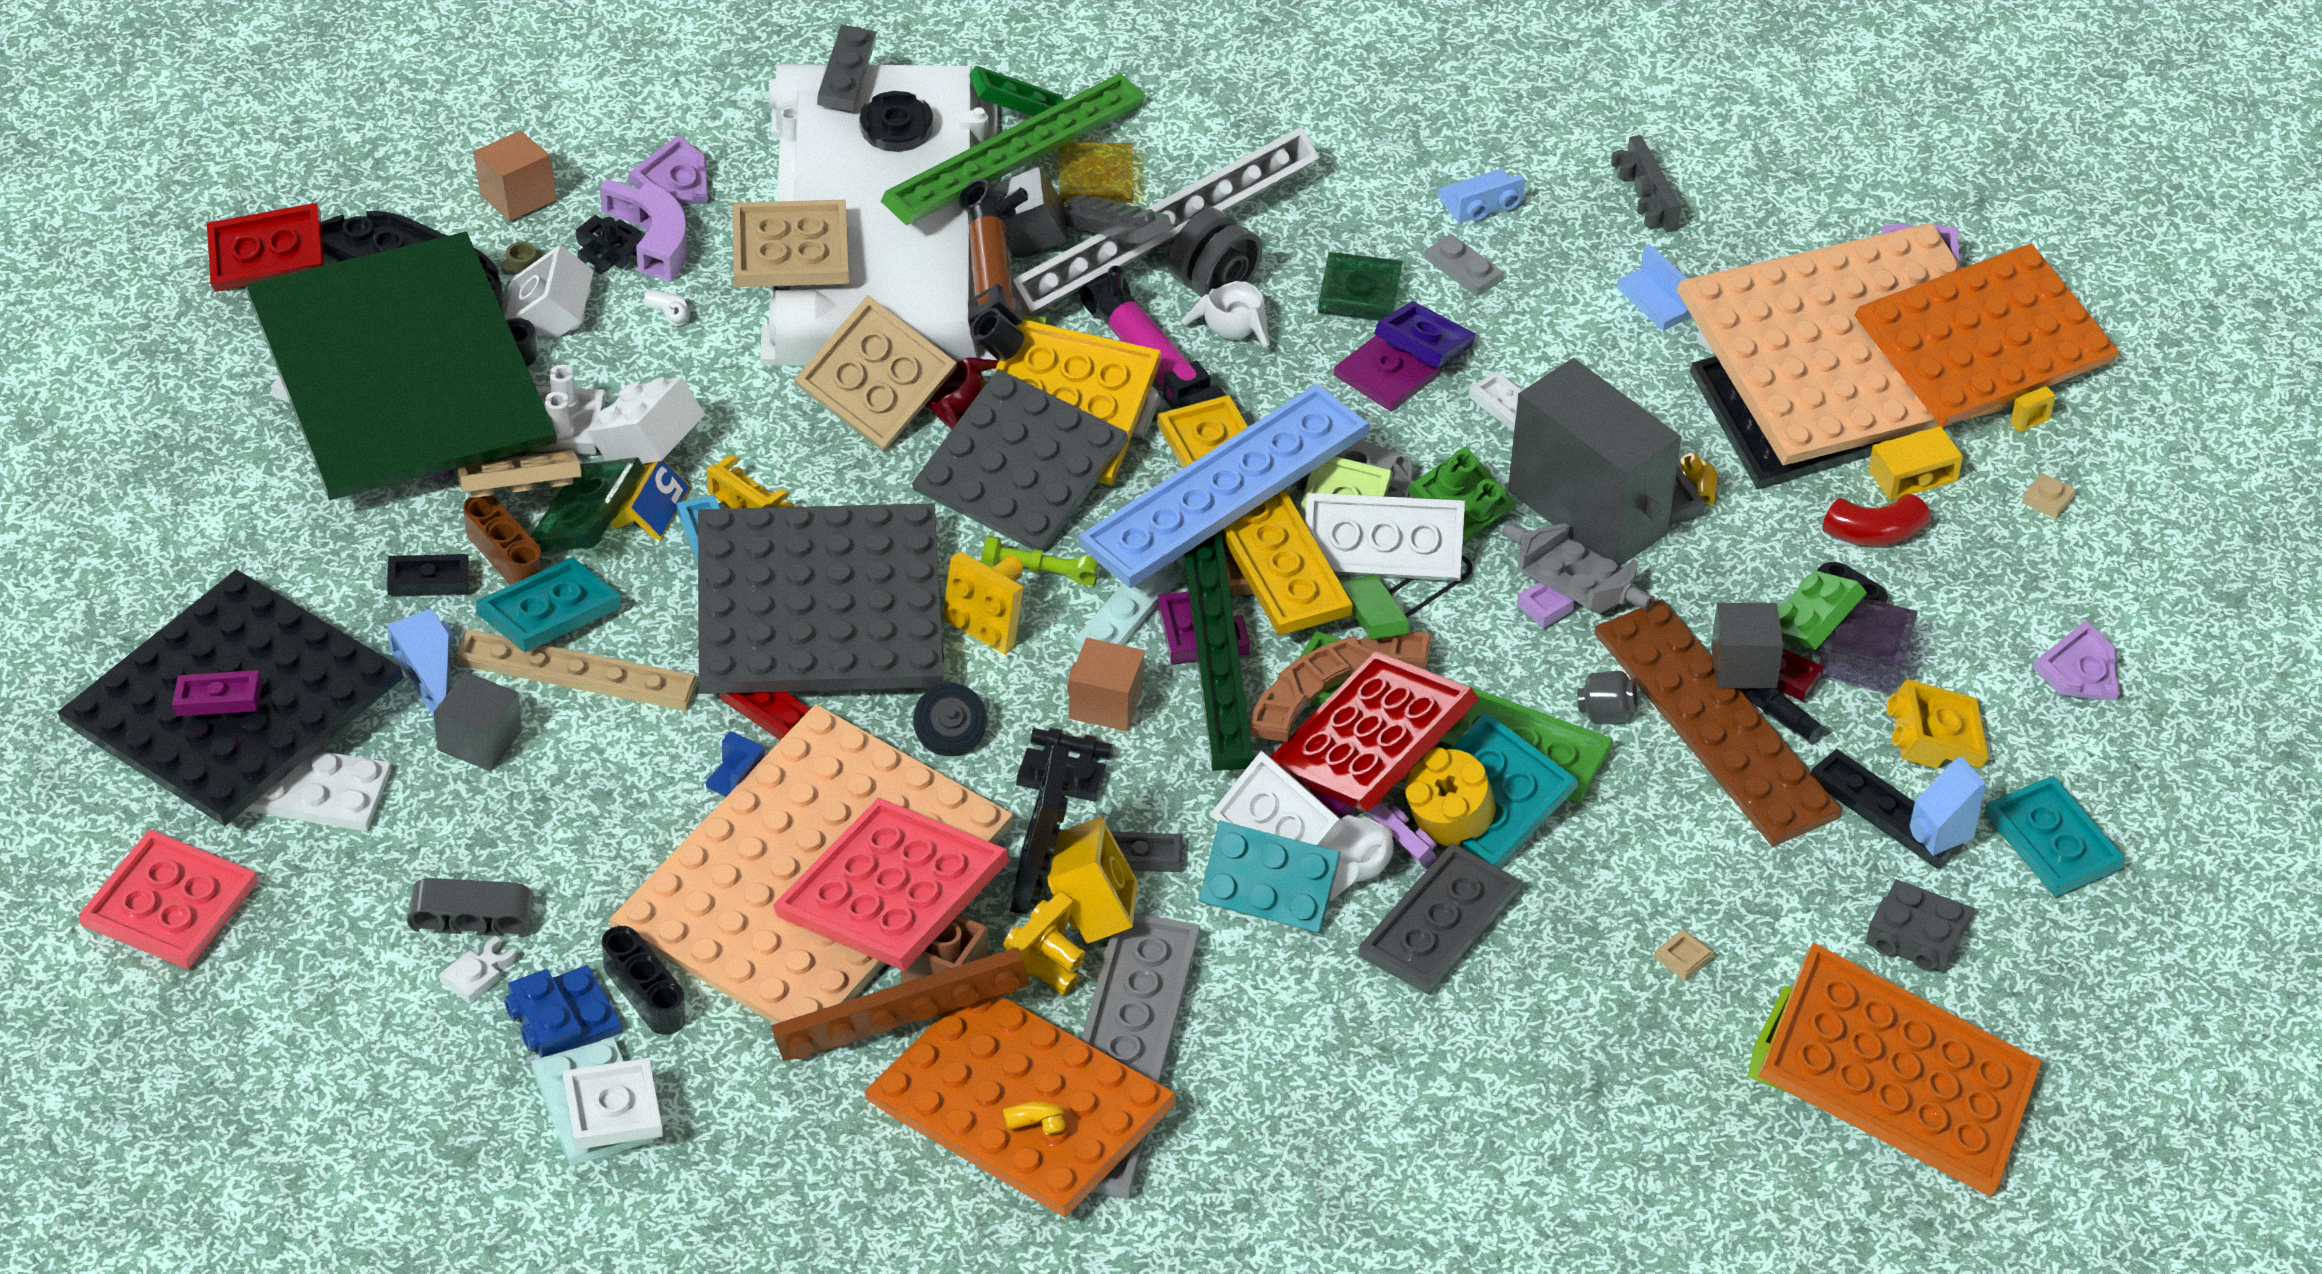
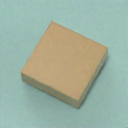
(1684, 955)

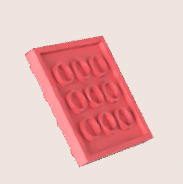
(891, 883)

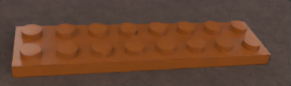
(1718, 724)

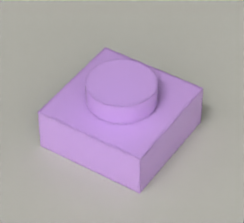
(1544, 604)

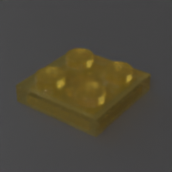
(1096, 169)

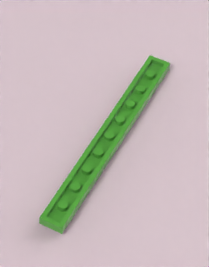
(1013, 148)

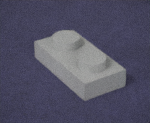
(1464, 265)

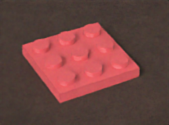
(168, 899)

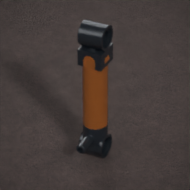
(993, 308)

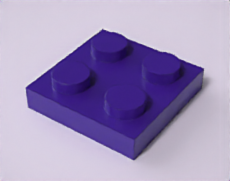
(1424, 334)

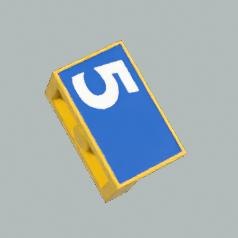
(653, 499)

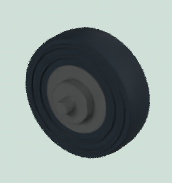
(950, 719)

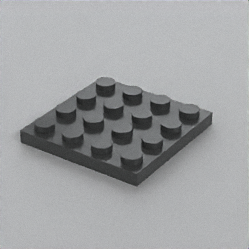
(1020, 461)

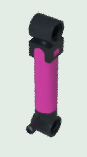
(1111, 300)

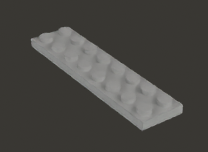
(1138, 1009)

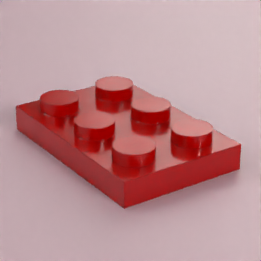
(264, 246)

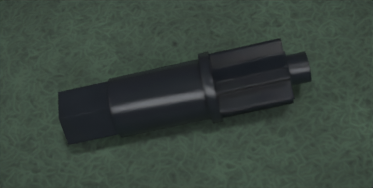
(1786, 712)

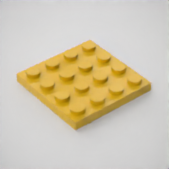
(1089, 373)

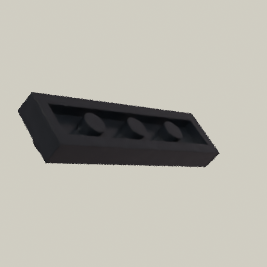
(1874, 802)

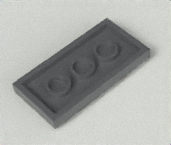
(1440, 918)

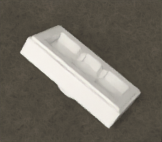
(1497, 397)

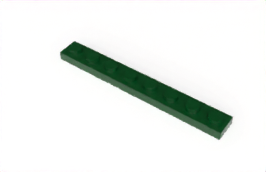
(1217, 656)

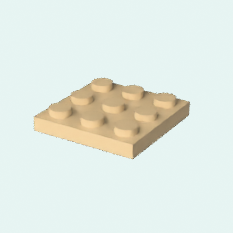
(790, 243)
(875, 373)
(519, 472)

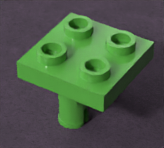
(1466, 480)

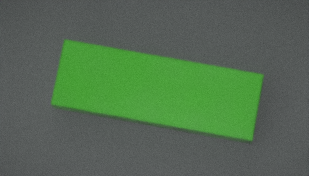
(1375, 607)

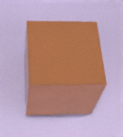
(515, 175)
(1106, 684)
(956, 945)

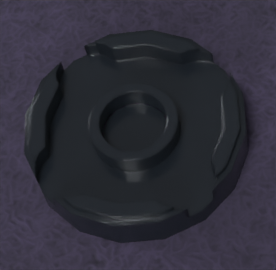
(896, 121)

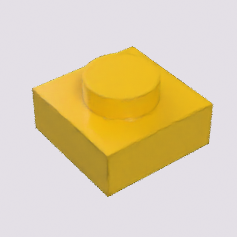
(2032, 409)

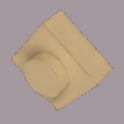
(2048, 495)

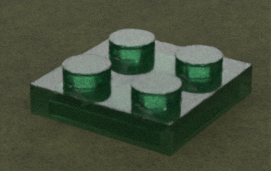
(1359, 286)

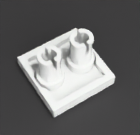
(570, 412)

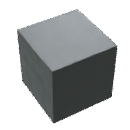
(1039, 220)
(1747, 645)
(477, 721)

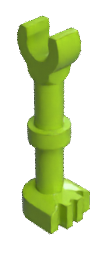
(1080, 569)

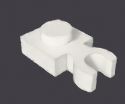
(475, 974)

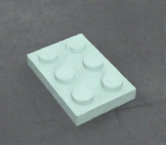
(550, 1082)

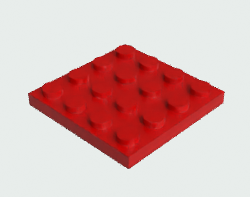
(1373, 730)

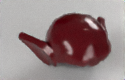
(960, 389)

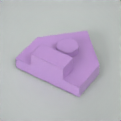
(677, 169)
(2081, 665)

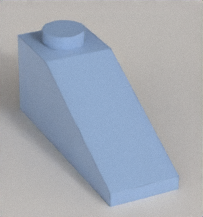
(424, 654)

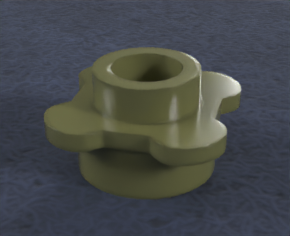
(519, 257)

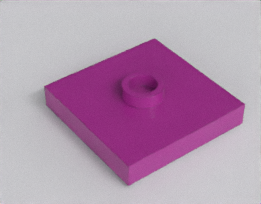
(1384, 373)

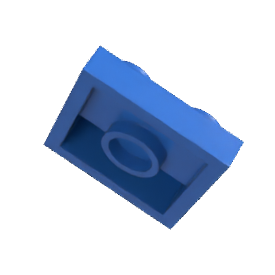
(561, 1010)

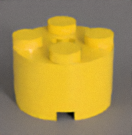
(1450, 796)

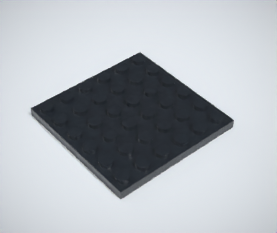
(226, 761)

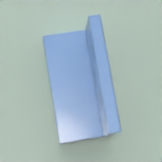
(1655, 288)

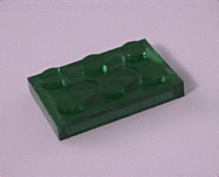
(587, 506)

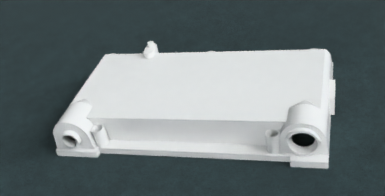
(910, 270)

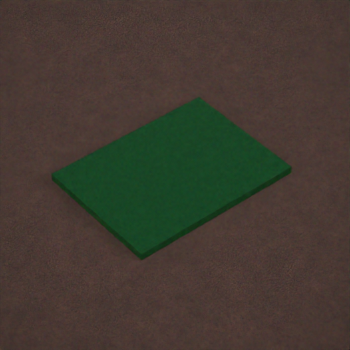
(399, 365)

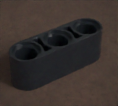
(643, 980)

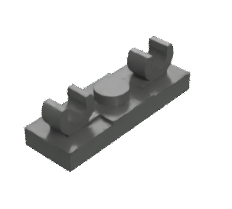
(1657, 197)

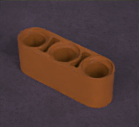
(501, 539)

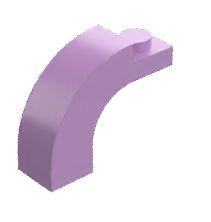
(659, 213)

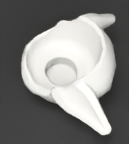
(1233, 312)
(1364, 849)

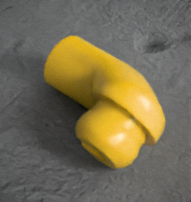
(1701, 475)
(1034, 1112)

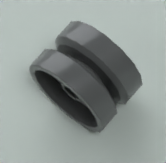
(1213, 252)

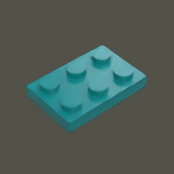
(548, 604)
(2054, 836)
(1269, 876)

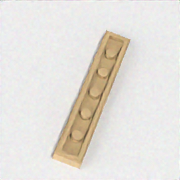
(577, 670)

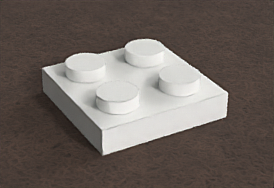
(612, 1103)

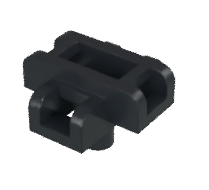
(609, 234)

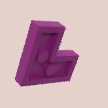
(1178, 629)

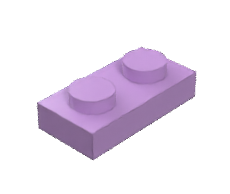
(1416, 844)

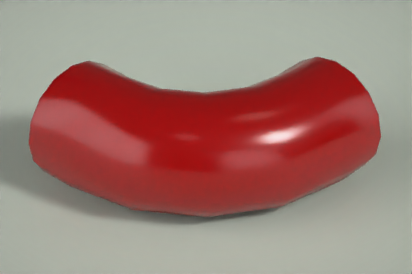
(1876, 525)

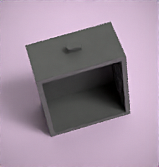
(1593, 462)

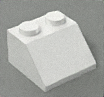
(550, 293)

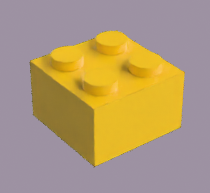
(1098, 879)

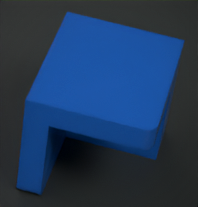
(738, 760)

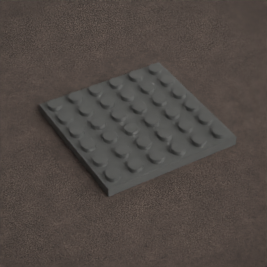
(818, 598)

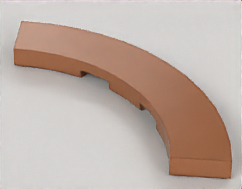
(1320, 671)

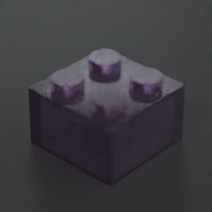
(1870, 646)

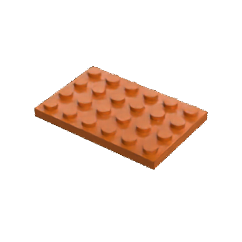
(1986, 334)
(1005, 1056)
(1900, 1069)

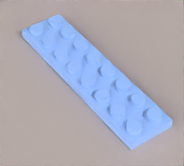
(1223, 485)

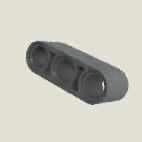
(470, 905)

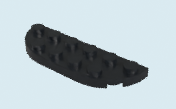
(386, 231)

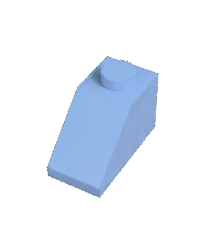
(1948, 808)

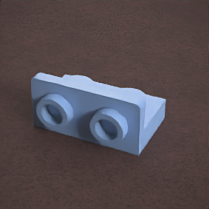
(1482, 195)

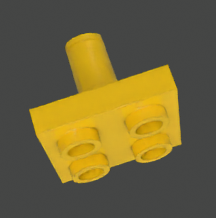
(985, 599)
(1044, 946)

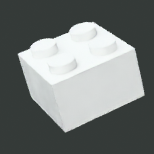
(646, 420)

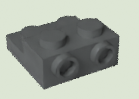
(1918, 926)

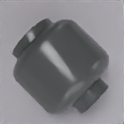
(1608, 697)

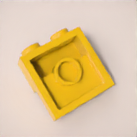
(1936, 725)

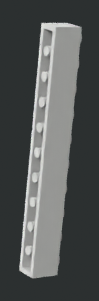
(1219, 190)

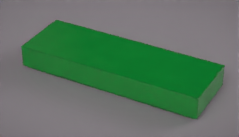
(1012, 92)

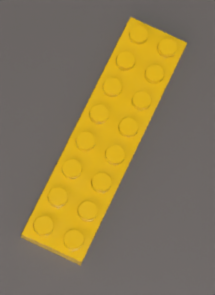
(1269, 541)

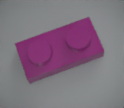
(217, 693)

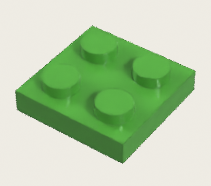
(1818, 608)

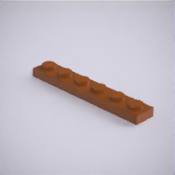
(900, 1005)

